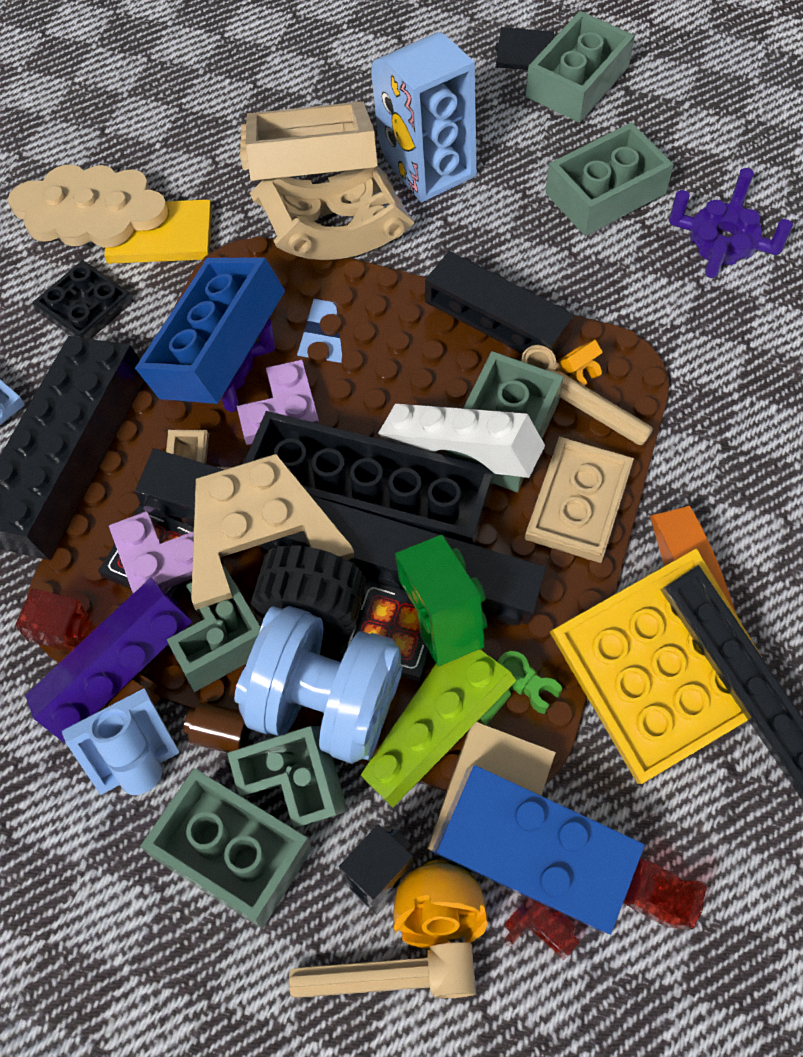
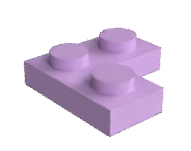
(290, 398)
(146, 557)

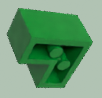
(444, 599)

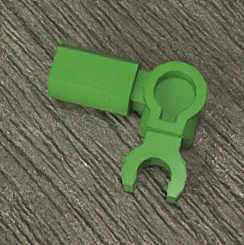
(526, 683)

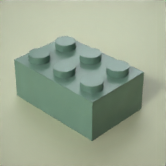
(579, 66)
(608, 178)
(514, 388)
(227, 847)

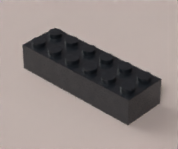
(63, 442)
(379, 476)

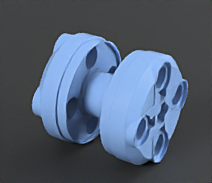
(291, 673)

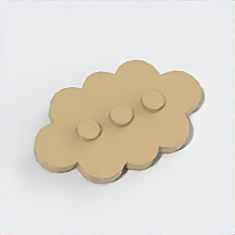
(88, 205)

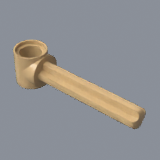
(587, 400)
(445, 971)

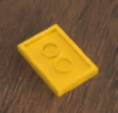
(179, 238)

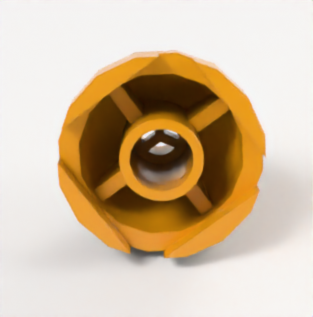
(439, 905)

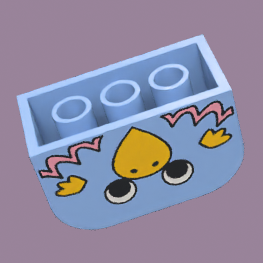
(427, 114)

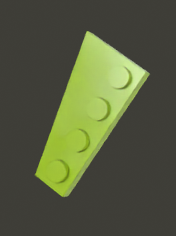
(434, 721)

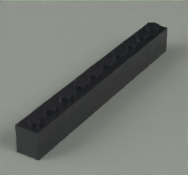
(507, 581)

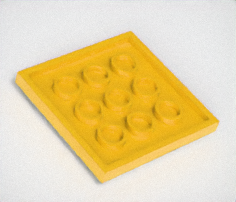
(649, 673)

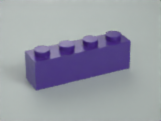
(107, 659)

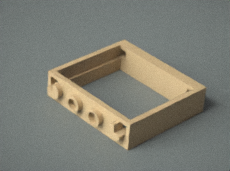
(307, 141)

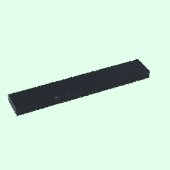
(740, 670)

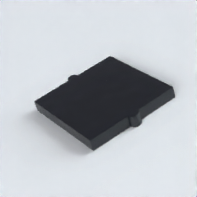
(520, 47)

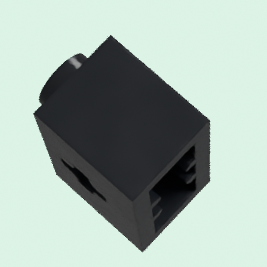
(377, 867)

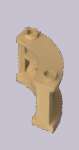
(297, 203)

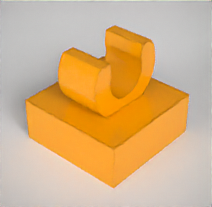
(581, 359)

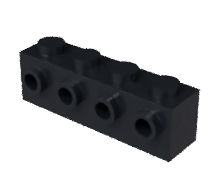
(496, 305)

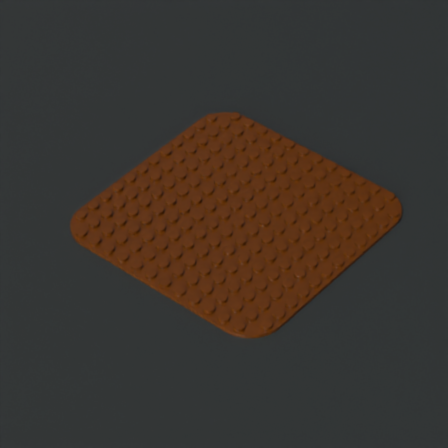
(391, 355)

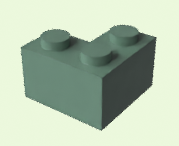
(218, 641)
(298, 766)

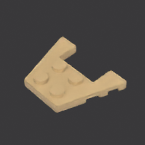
(249, 509)

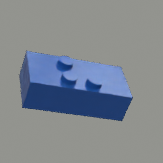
(211, 330)
(539, 849)

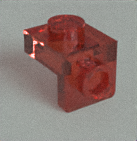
(665, 896)
(552, 929)

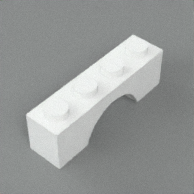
(497, 439)

